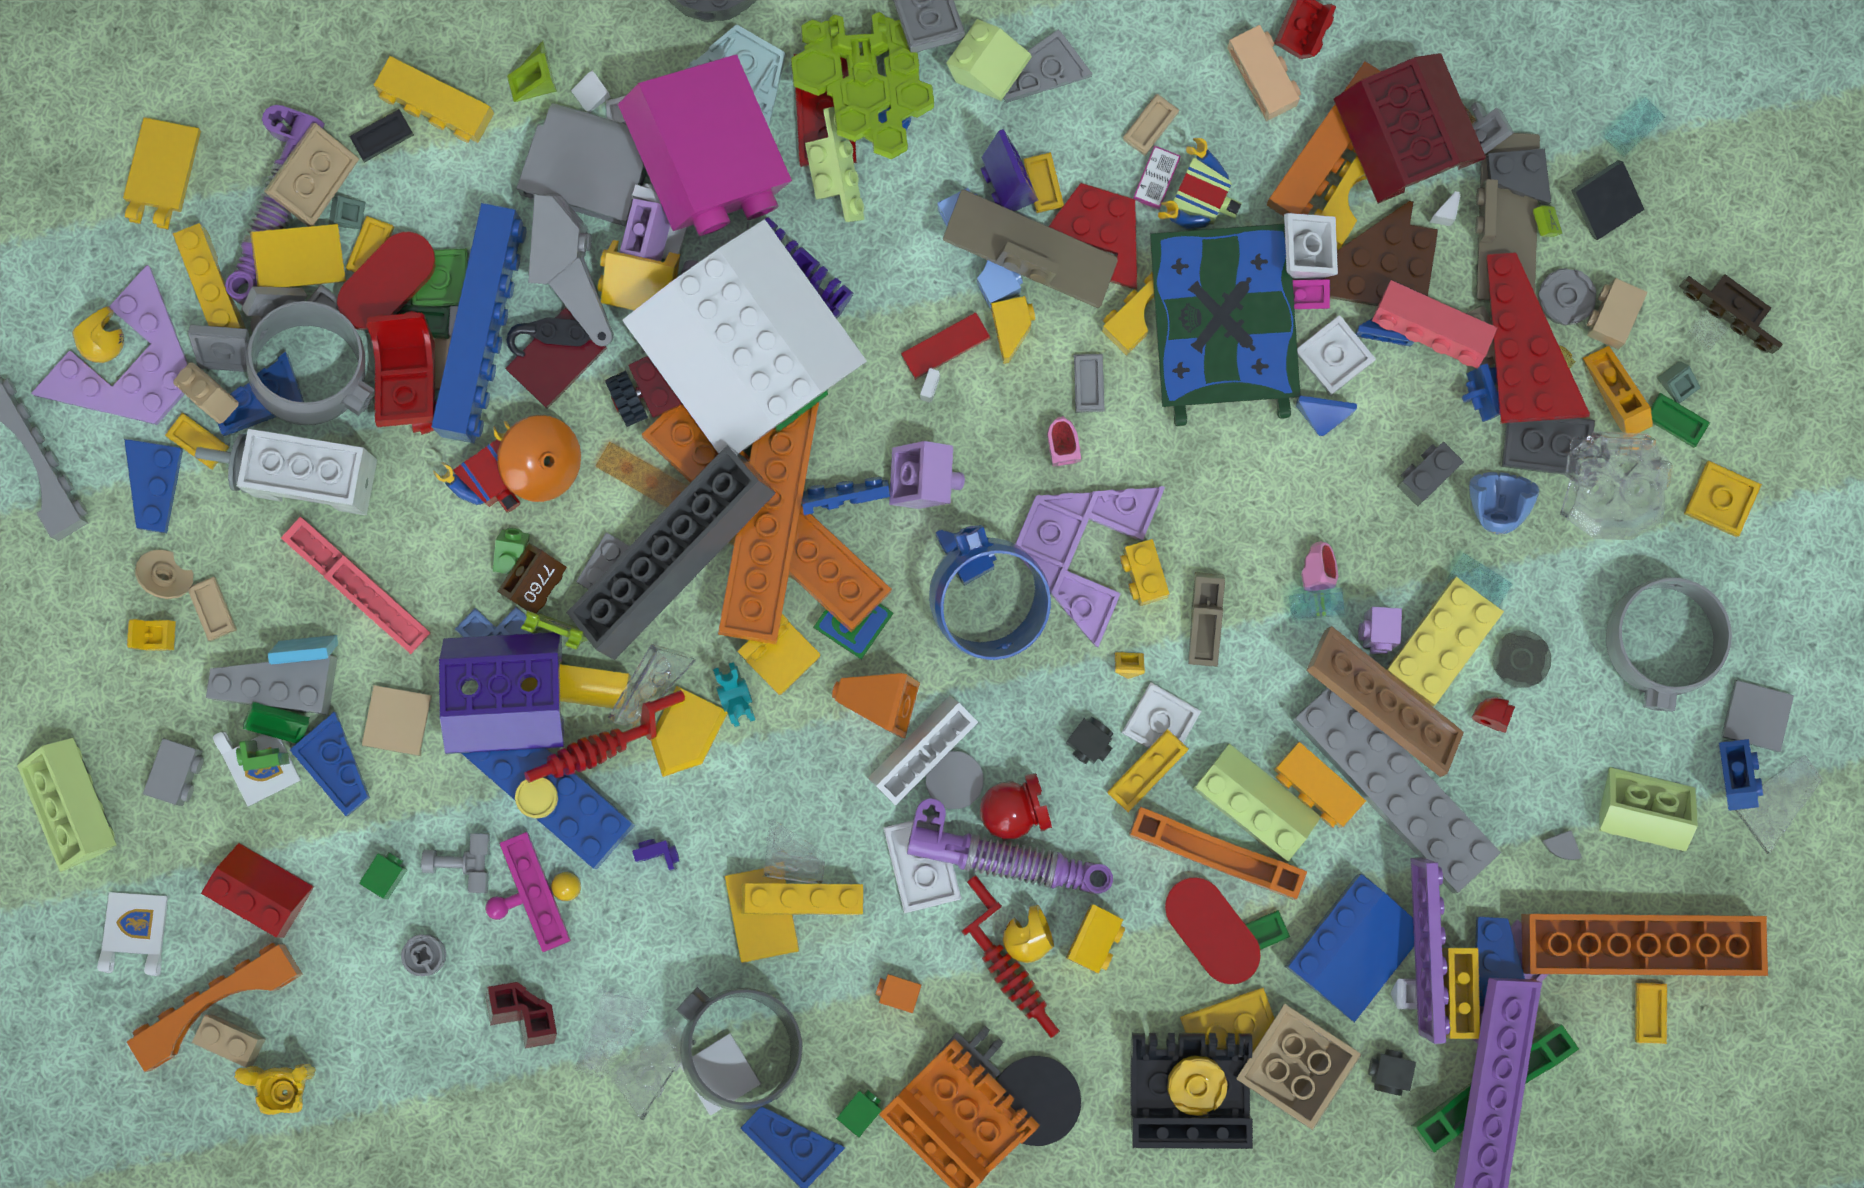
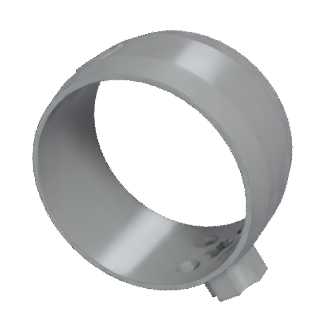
(354, 396)
(1659, 696)

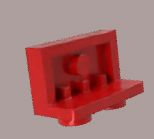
(1305, 28)

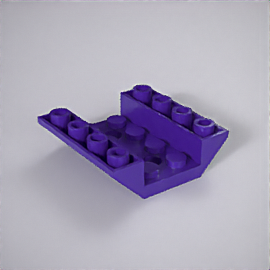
(500, 711)

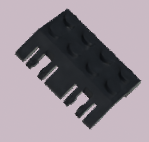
(1156, 1118)

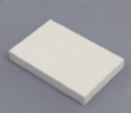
(919, 879)

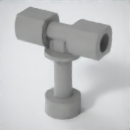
(472, 862)

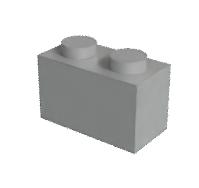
(174, 772)

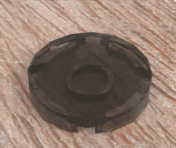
(1521, 659)

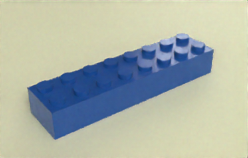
(478, 324)

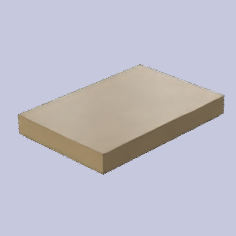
(311, 175)

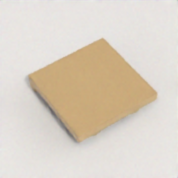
(396, 720)

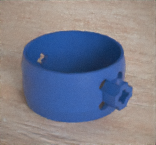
(973, 544)

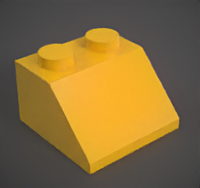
(1095, 939)

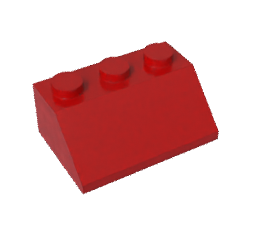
(258, 890)

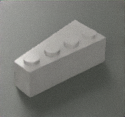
(286, 686)

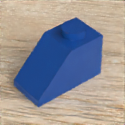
(973, 569)

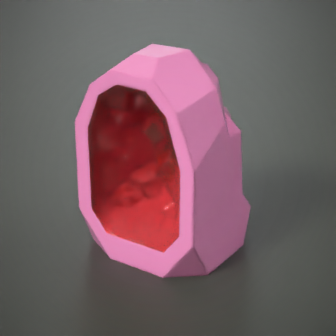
(1063, 442)
(1320, 568)

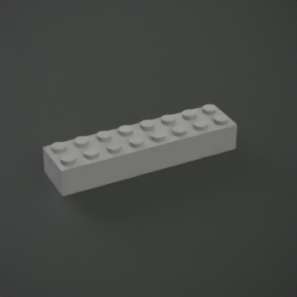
(1397, 789)

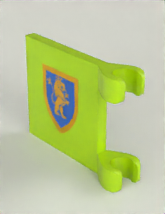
(574, 634)

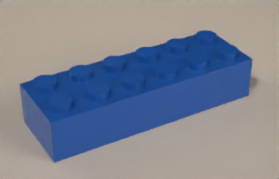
(582, 815)

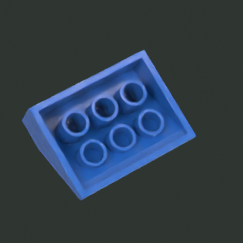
(1354, 947)

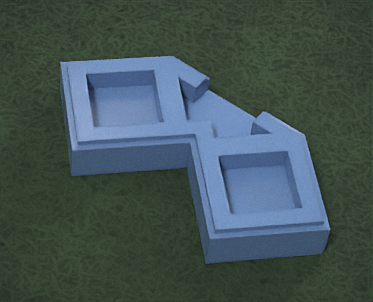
(477, 625)

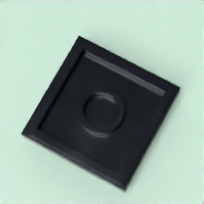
(1607, 199)

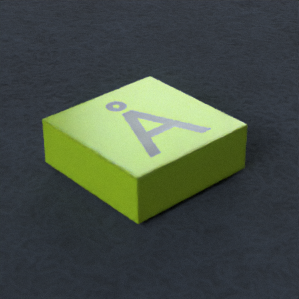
(1547, 221)

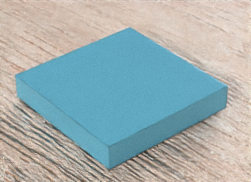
(302, 649)

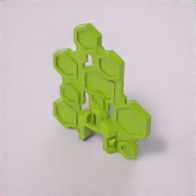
(864, 92)

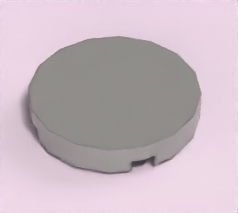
(1559, 302)
(955, 780)

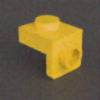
(151, 635)

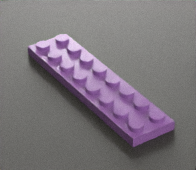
(1498, 1083)

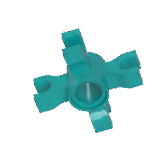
(734, 694)

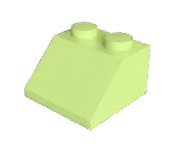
(988, 60)

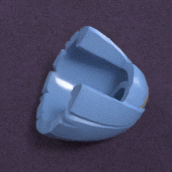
(1502, 500)

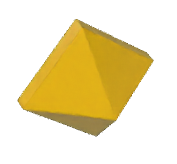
(1129, 664)

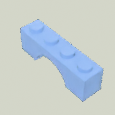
(995, 281)

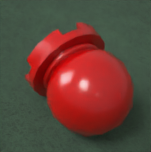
(1013, 808)

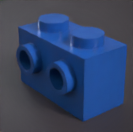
(1739, 776)

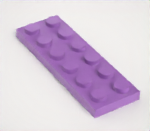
(1428, 944)

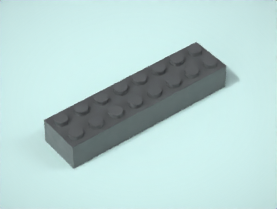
(670, 553)

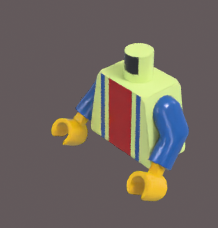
(1201, 192)

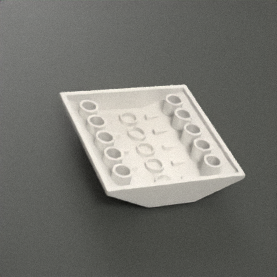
(744, 339)

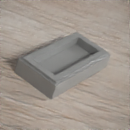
(1089, 383)

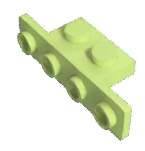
(834, 170)

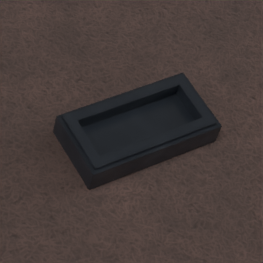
(381, 135)

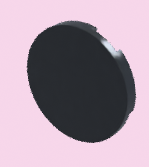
(1046, 1093)

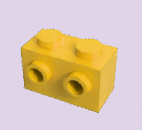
(1145, 572)

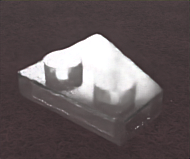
(792, 856)

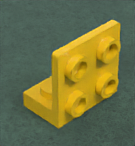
(780, 662)

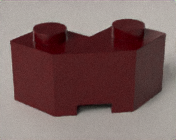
(514, 1003)

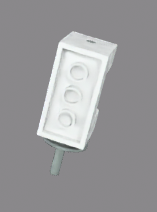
(299, 469)

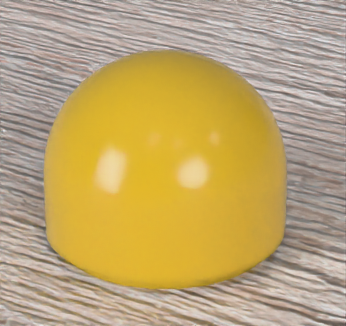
(566, 886)

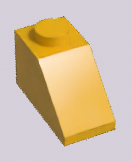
(1012, 324)

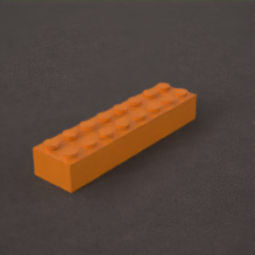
(1644, 944)

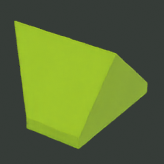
(532, 77)

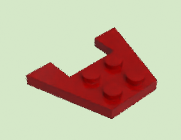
(1105, 223)

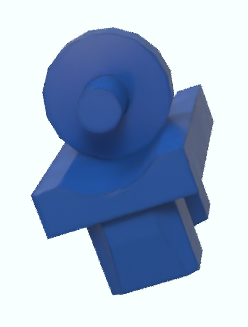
(1483, 392)

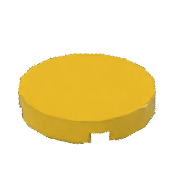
(1197, 1085)

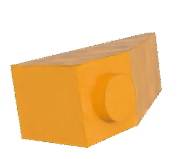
(1619, 391)

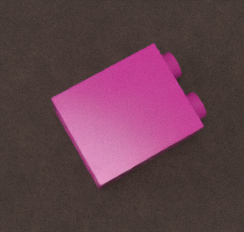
(705, 145)

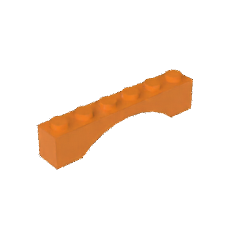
(1217, 854)
(162, 1040)

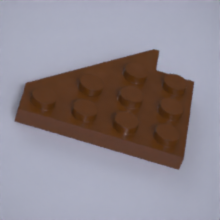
(1384, 254)

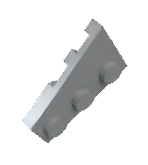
(1051, 66)

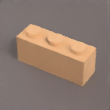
(1264, 72)

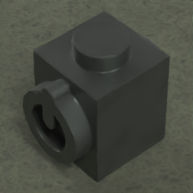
(1090, 741)
(1391, 1072)

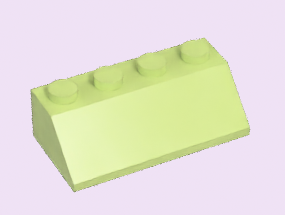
(1257, 803)
(66, 804)

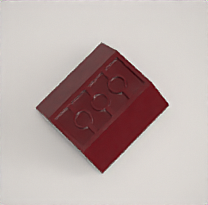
(1408, 125)

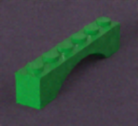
(1449, 1118)

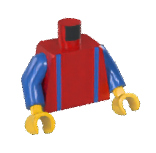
(479, 478)

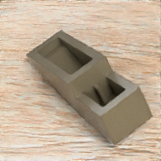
(1206, 619)

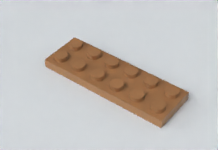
(1385, 701)

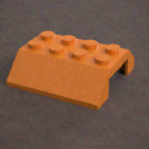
(958, 1119)

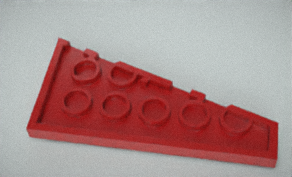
(1528, 361)

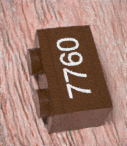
(532, 579)

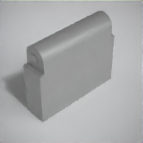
(585, 162)

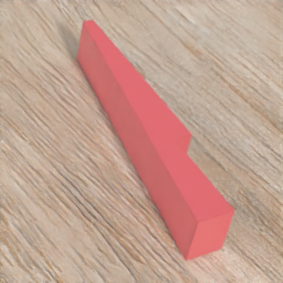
(355, 585)

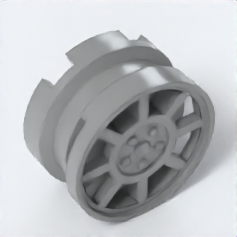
(423, 955)

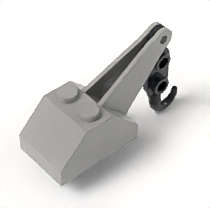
(558, 259)

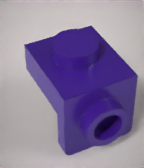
(650, 849)

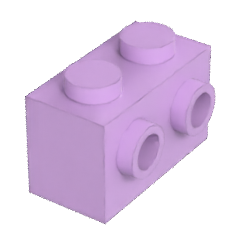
(645, 230)
(1381, 629)

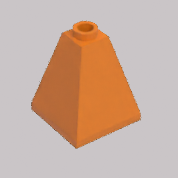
(880, 699)

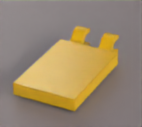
(160, 170)

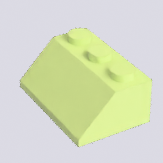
(1648, 809)

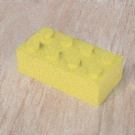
(1444, 641)

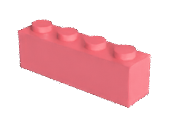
(1434, 324)

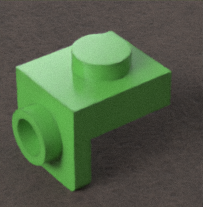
(508, 549)

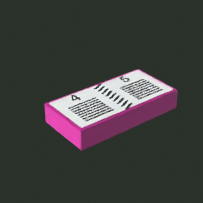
(1156, 177)

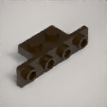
(1737, 307)

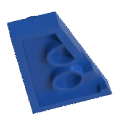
(250, 412)
(790, 1146)

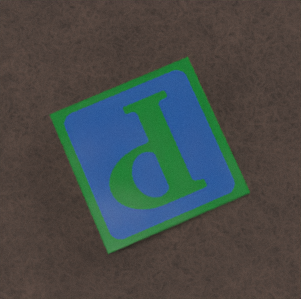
(861, 637)

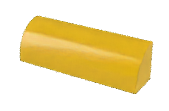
(587, 686)

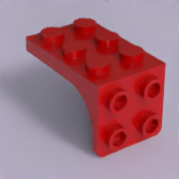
(403, 369)

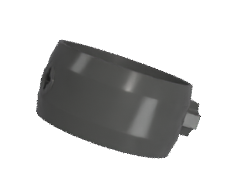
(695, 1006)

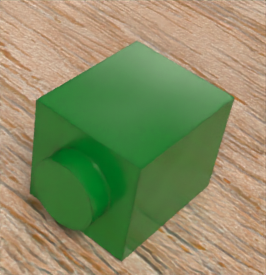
(383, 875)
(860, 1112)

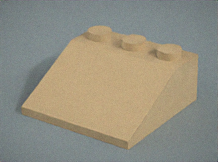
(1298, 1067)

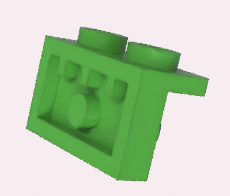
(253, 759)

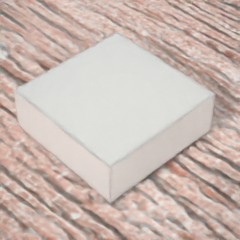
(930, 385)

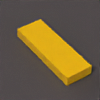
(1147, 770)

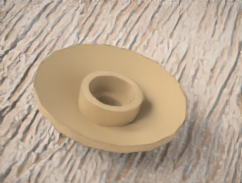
(158, 565)

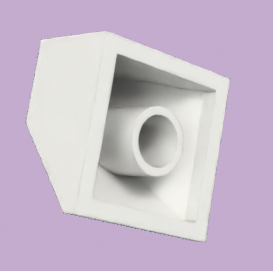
(1310, 246)

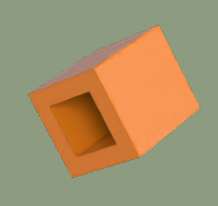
(898, 993)

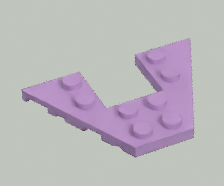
(147, 386)
(1053, 535)

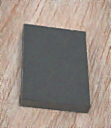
(1542, 444)

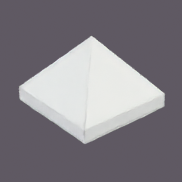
(1405, 994)

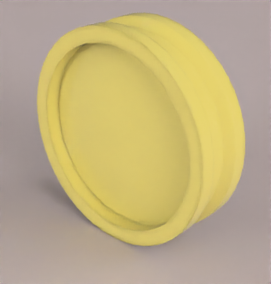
(536, 798)

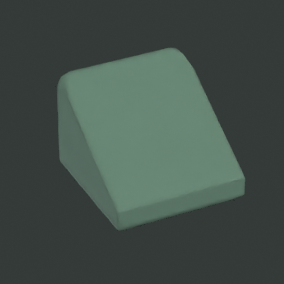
(347, 212)
(1679, 381)

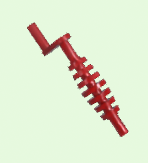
(597, 748)
(991, 952)

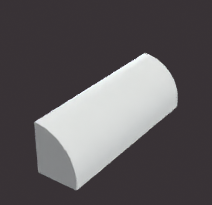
(922, 750)

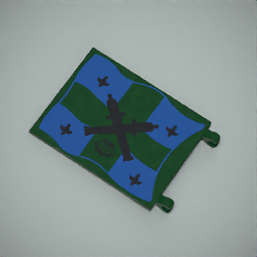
(1224, 317)

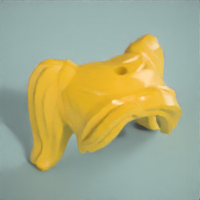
(273, 1082)

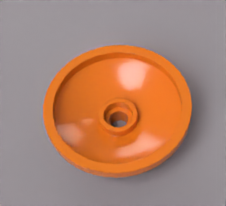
(523, 456)

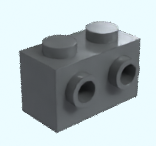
(1425, 478)

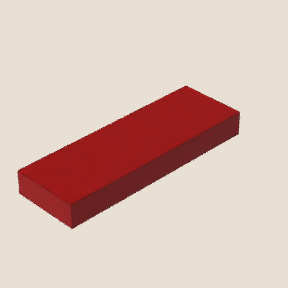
(945, 345)

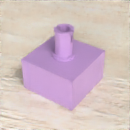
(923, 475)

